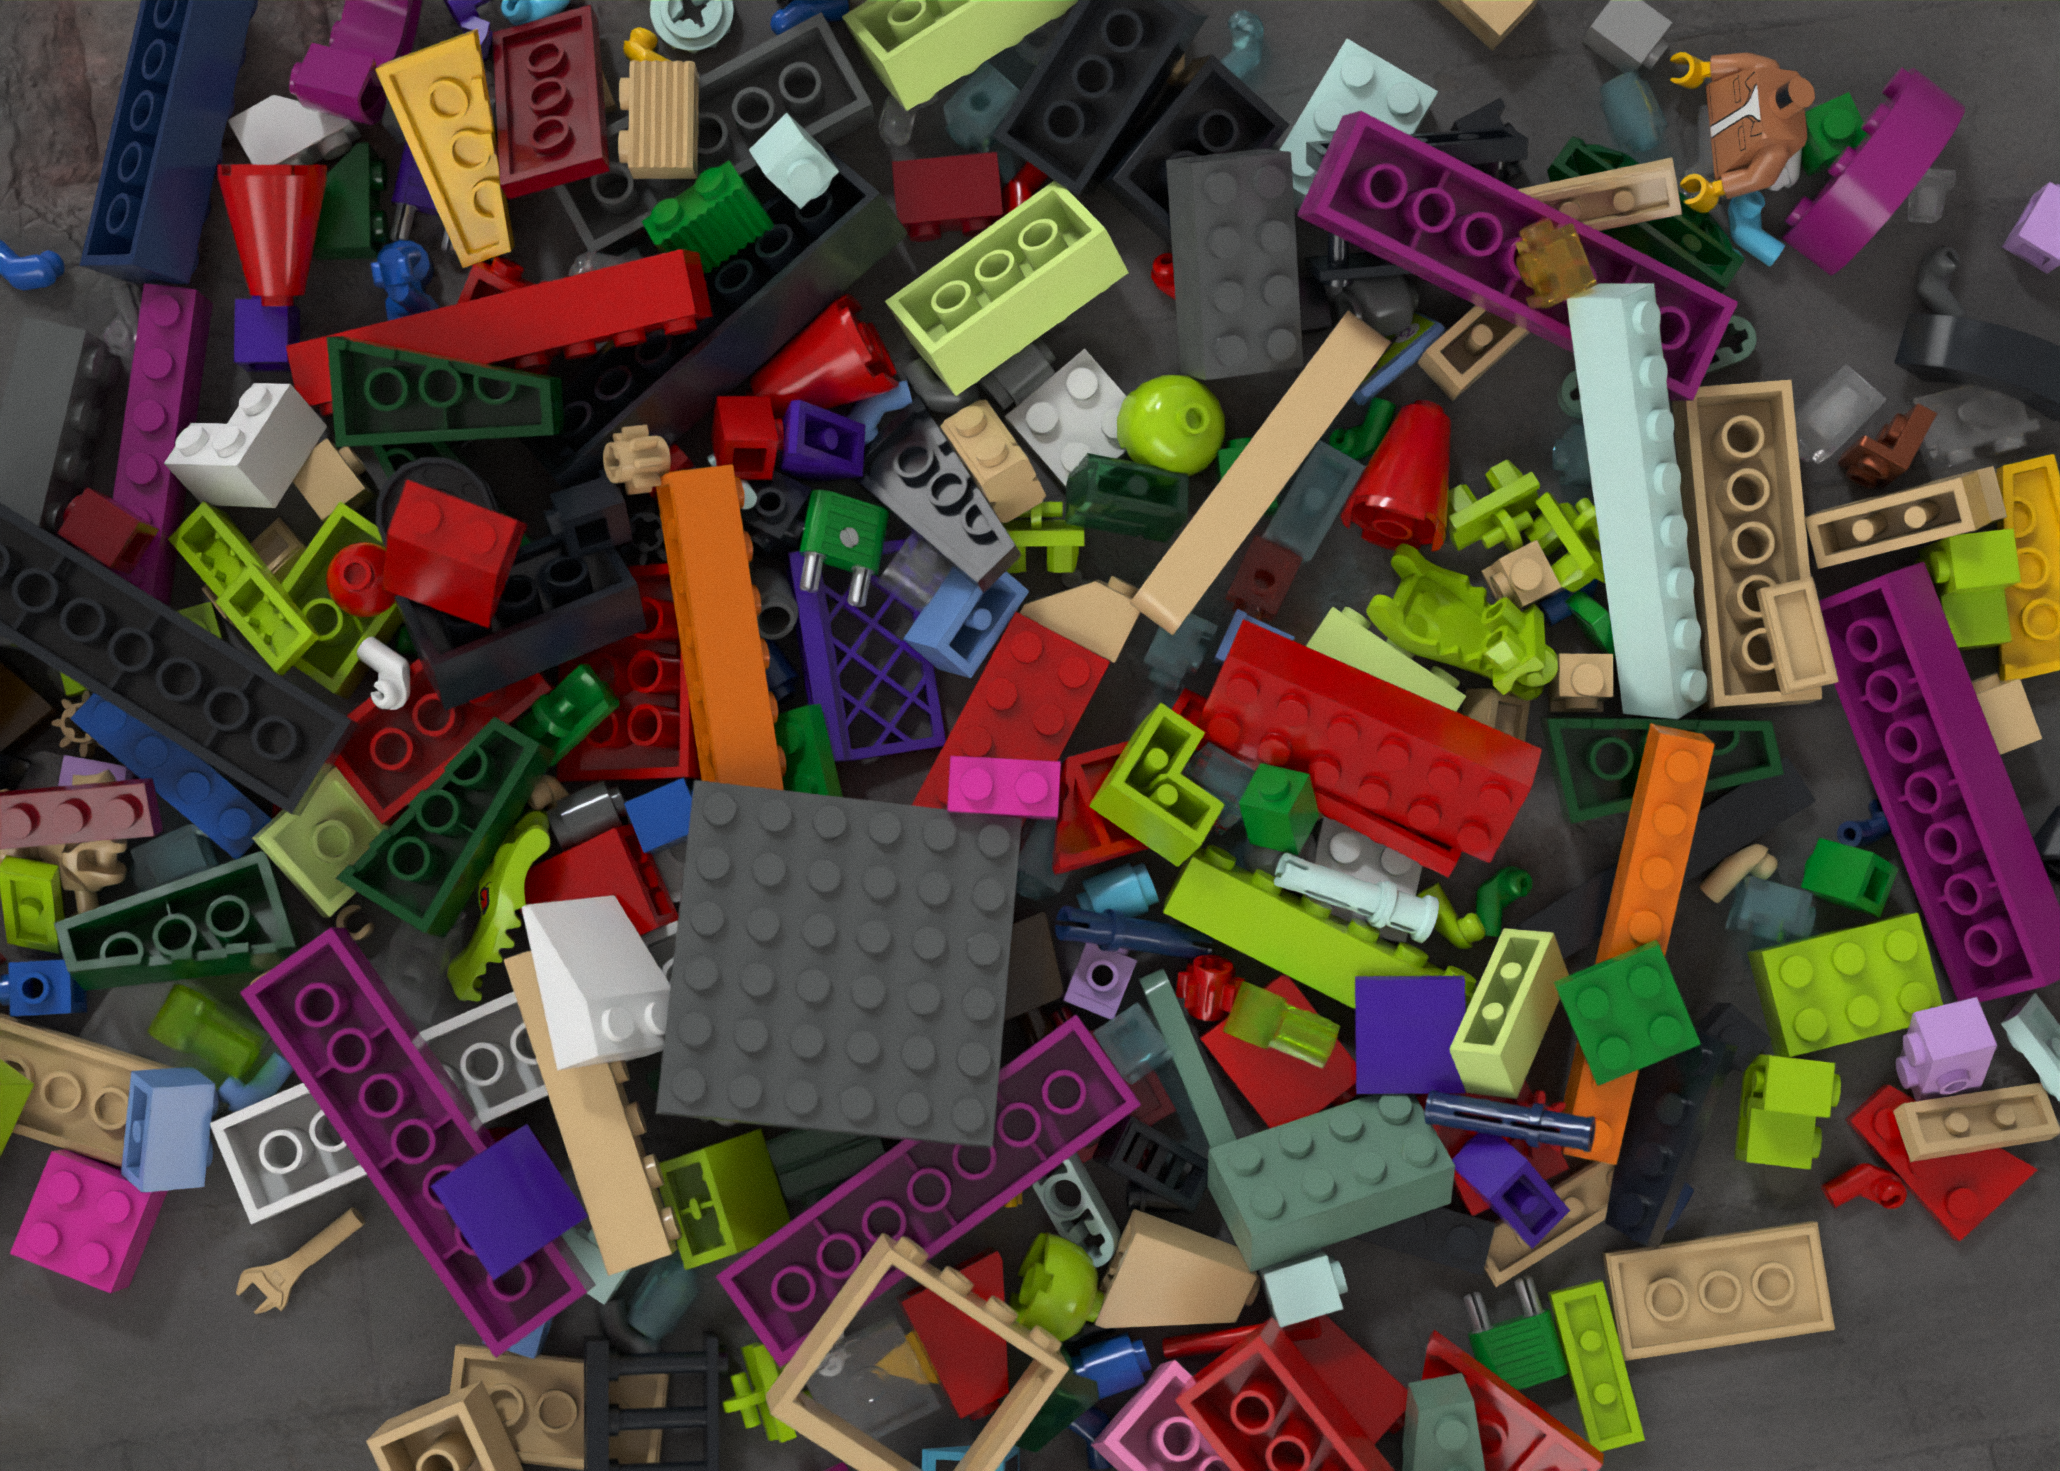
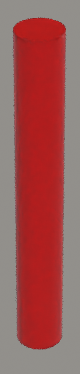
(1224, 1339)

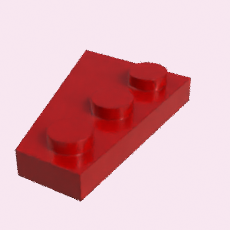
(1952, 1188)

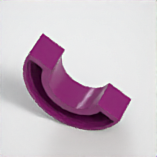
(343, 76)
(1876, 176)

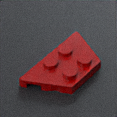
(1080, 832)
(1510, 1426)

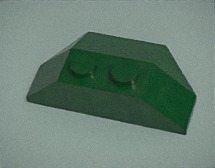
(1684, 242)

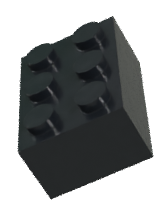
(1198, 116)

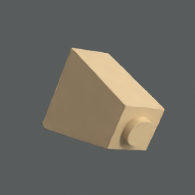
(1173, 1277)

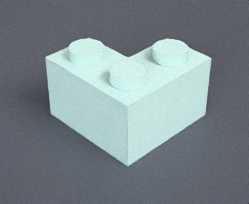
(1303, 1287)

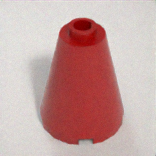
(274, 224)
(828, 363)
(1405, 482)

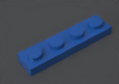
(177, 775)

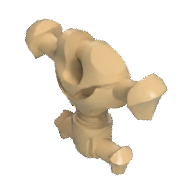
(83, 865)

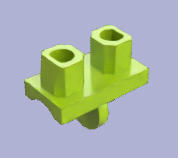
(1497, 515)
(1578, 533)
(1060, 538)
(1517, 646)
(762, 1374)

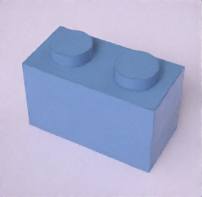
(964, 622)
(168, 1129)

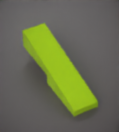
(244, 587)

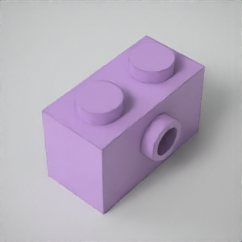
(1946, 1051)

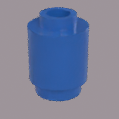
(1114, 1364)

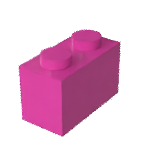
(1004, 787)

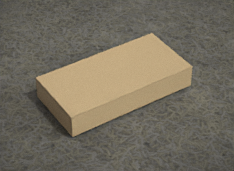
(1797, 636)

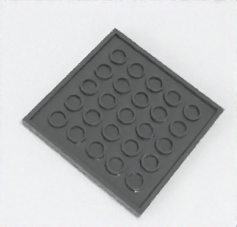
(840, 965)

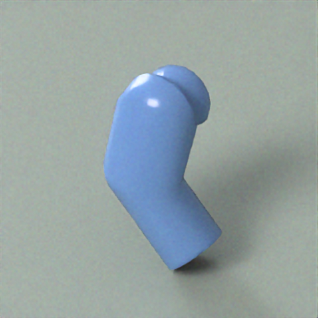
(262, 1086)

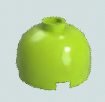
(1172, 424)
(1057, 1287)

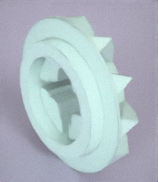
(686, 34)

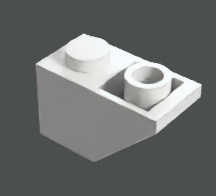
(288, 134)

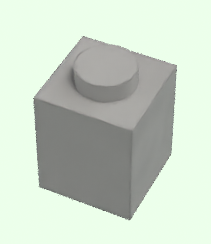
(1628, 35)

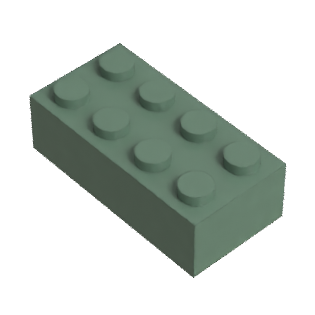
(1329, 1177)

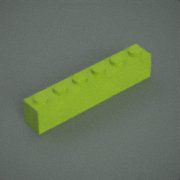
(1290, 931)

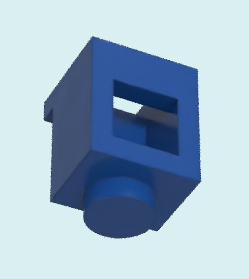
(59, 995)

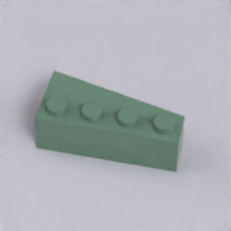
(1441, 1427)

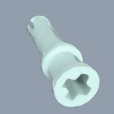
(1377, 902)

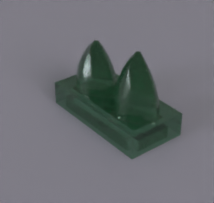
(1064, 1405)

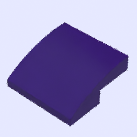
(1407, 1033)
(509, 1201)

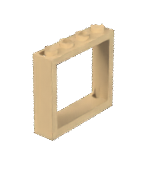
(859, 1449)

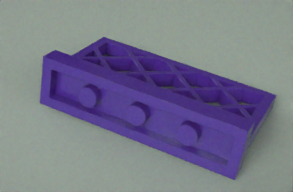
(822, 675)

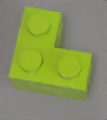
(1970, 584)
(1151, 796)
(1781, 1110)

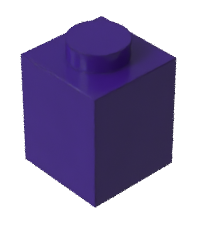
(263, 335)

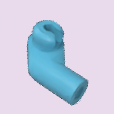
(525, 11)
(1747, 230)

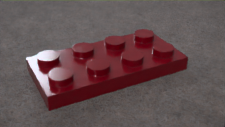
(550, 102)

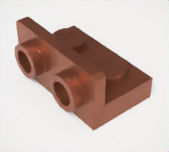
(1891, 452)

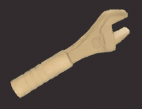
(278, 1278)

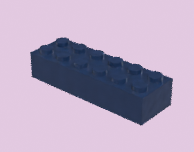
(166, 139)

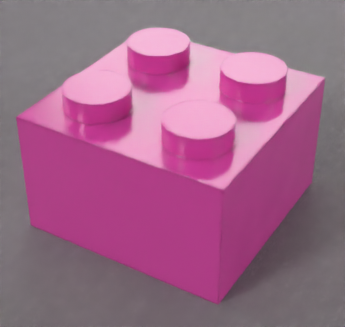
(87, 1221)

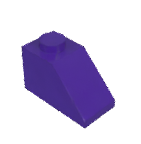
(821, 444)
(1510, 1186)

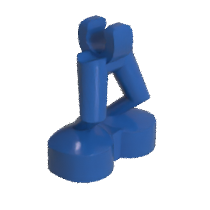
(404, 272)

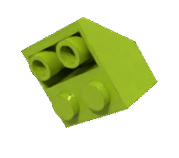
(724, 1198)

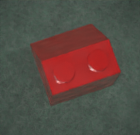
(449, 553)

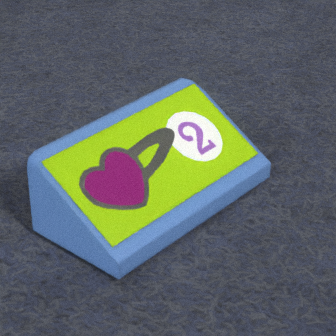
(1400, 355)

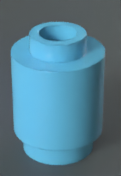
(1119, 889)

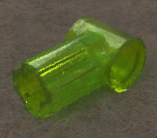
(1271, 1022)
(192, 1024)

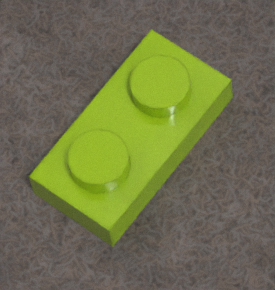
(31, 903)

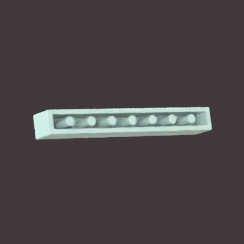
(1638, 498)

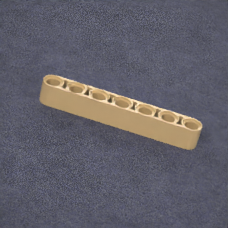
(1260, 473)

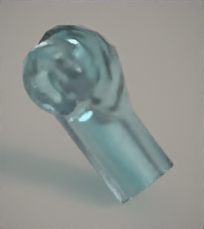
(1246, 42)

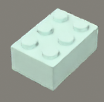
(1353, 84)

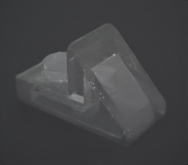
(915, 573)

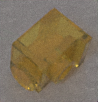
(1552, 263)

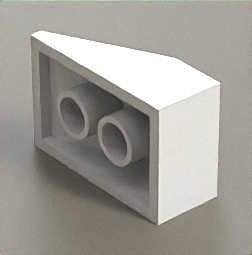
(596, 982)

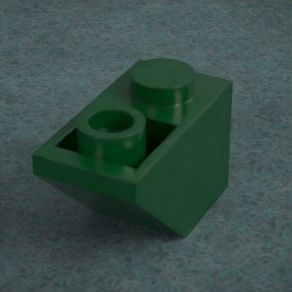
(350, 210)

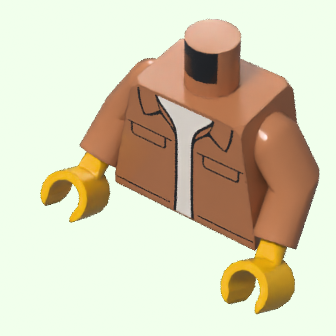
(1752, 120)

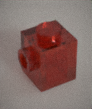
(1263, 579)

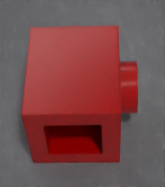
(746, 436)

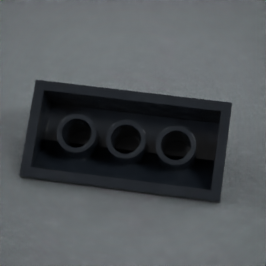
(543, 618)

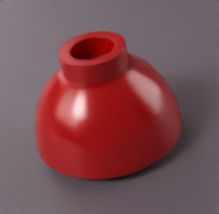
(357, 580)

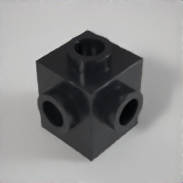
(777, 516)

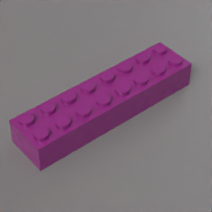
(1462, 236)
(1943, 786)
(403, 1125)
(930, 1192)

